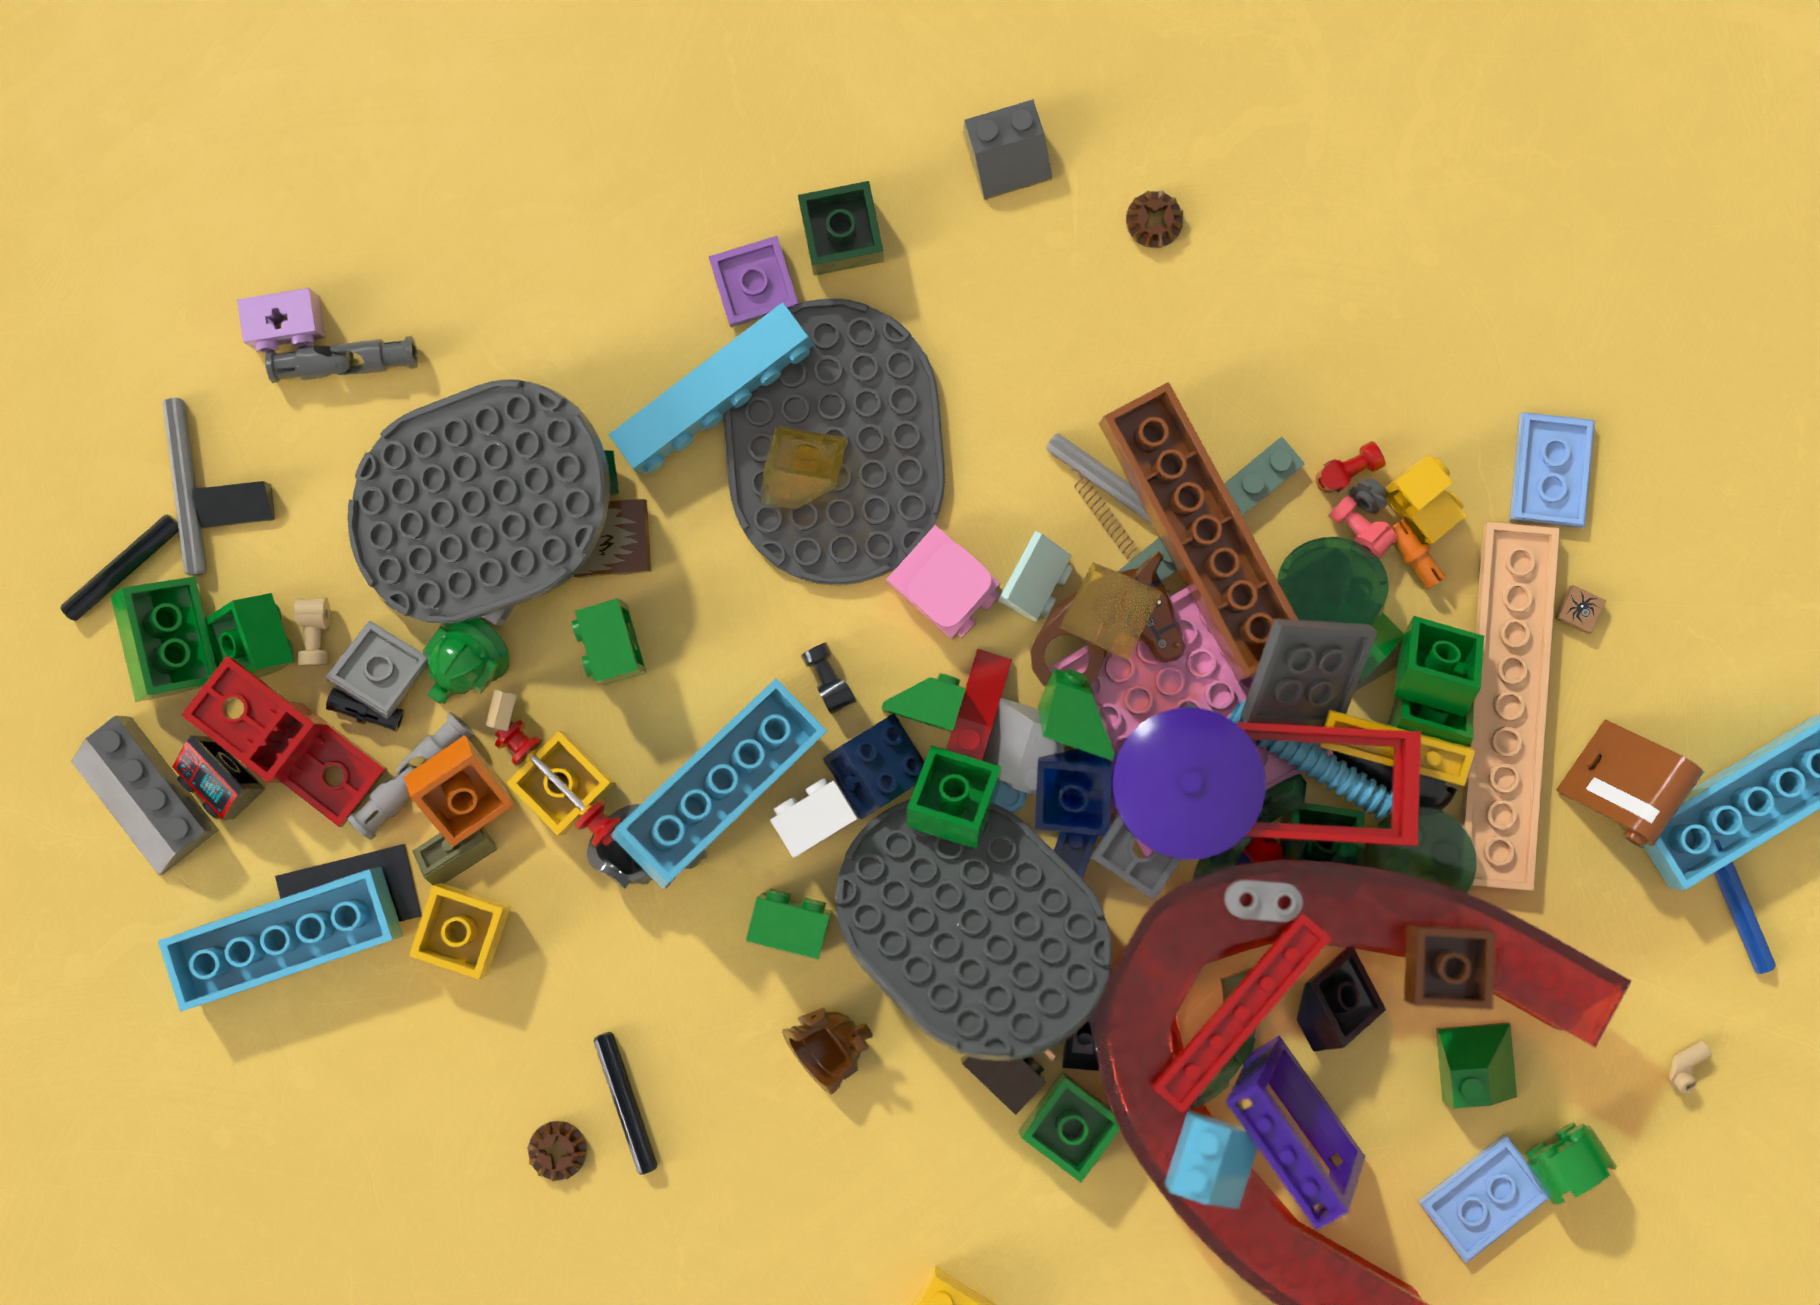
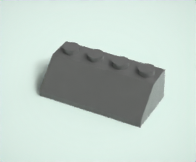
(142, 793)

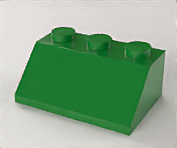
(164, 637)

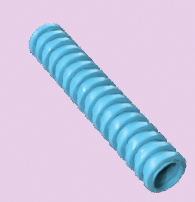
(1329, 771)

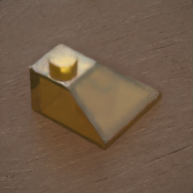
(801, 467)

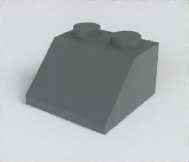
(1007, 149)

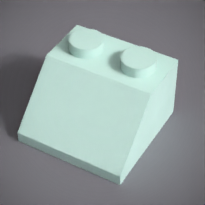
(1036, 577)

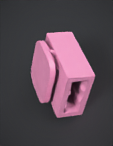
(945, 583)

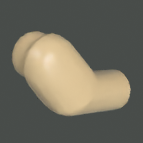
(1683, 1064)

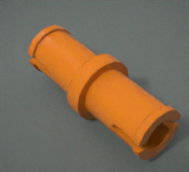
(1417, 554)

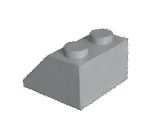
(1017, 745)

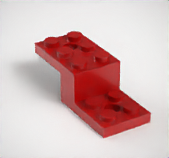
(283, 741)

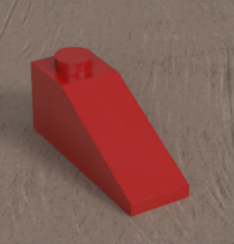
(979, 704)

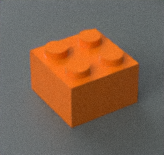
(458, 791)

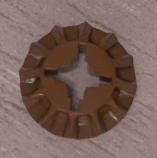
(1155, 235)
(570, 1140)

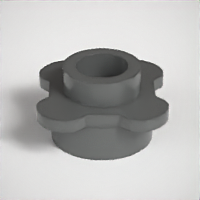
(1369, 495)

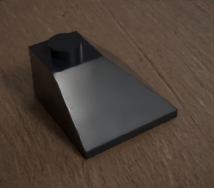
(1338, 1003)

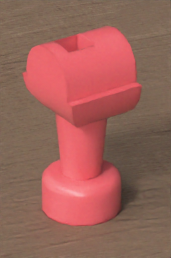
(1374, 536)

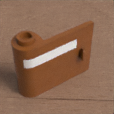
(1631, 782)

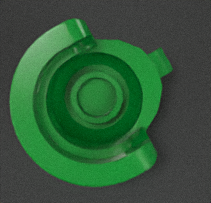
(465, 658)

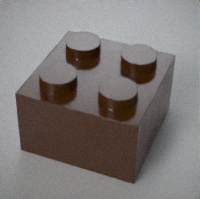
(1449, 966)

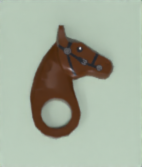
(1160, 634)

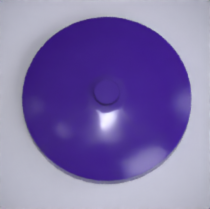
(1189, 783)

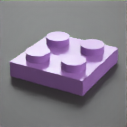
(753, 280)

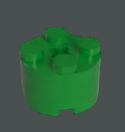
(1570, 1163)

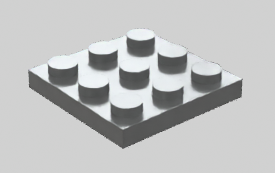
(1307, 671)

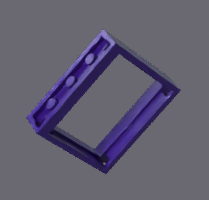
(1283, 1144)

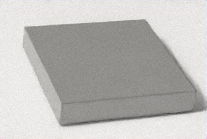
(378, 669)

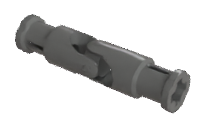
(322, 361)

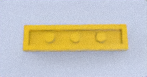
(1437, 757)

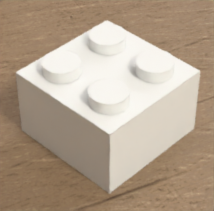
(814, 817)

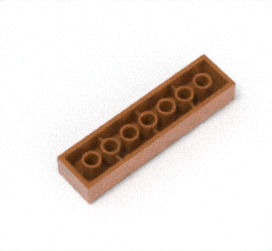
(1198, 524)

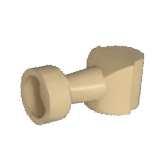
(313, 617)

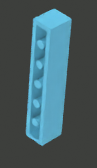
(712, 390)

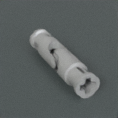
(393, 794)

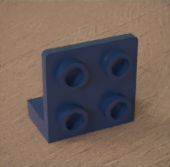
(876, 766)

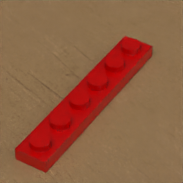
(1241, 1012)

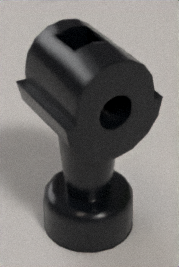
(833, 690)

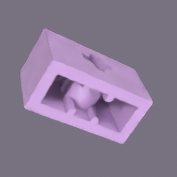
(262, 313)

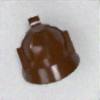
(828, 1046)

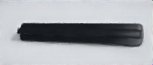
(120, 567)
(625, 1103)

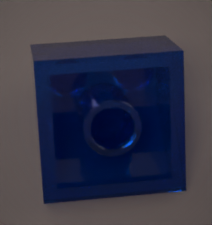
(1075, 793)

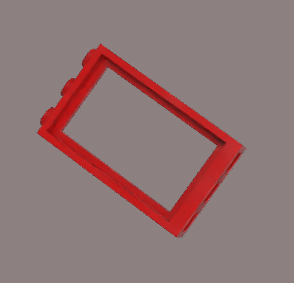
(1404, 787)

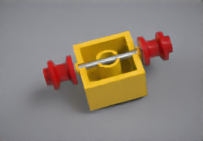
(560, 782)

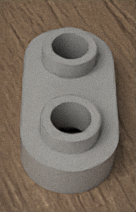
(1264, 900)

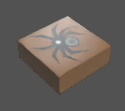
(1580, 609)

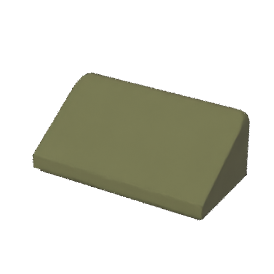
(442, 862)

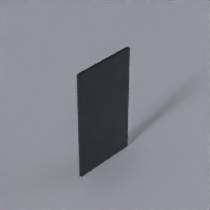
(394, 865)

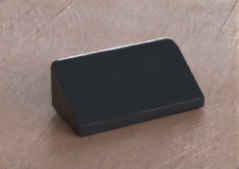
(234, 504)

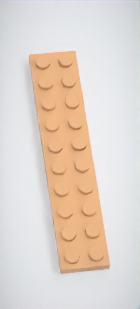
(1511, 706)

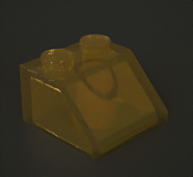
(1110, 611)

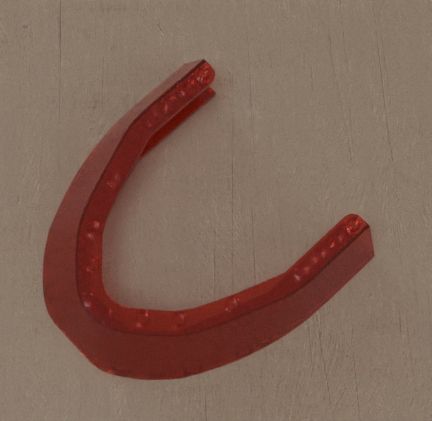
(1357, 908)

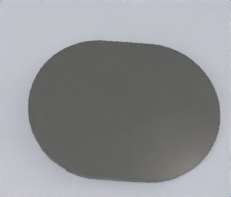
(881, 394)
(479, 502)
(975, 945)

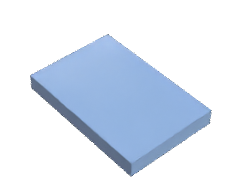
(1552, 470)
(1484, 1198)

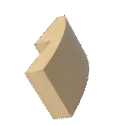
(501, 710)

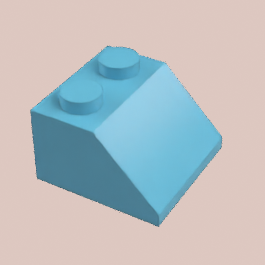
(1211, 1161)

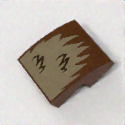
(622, 543)

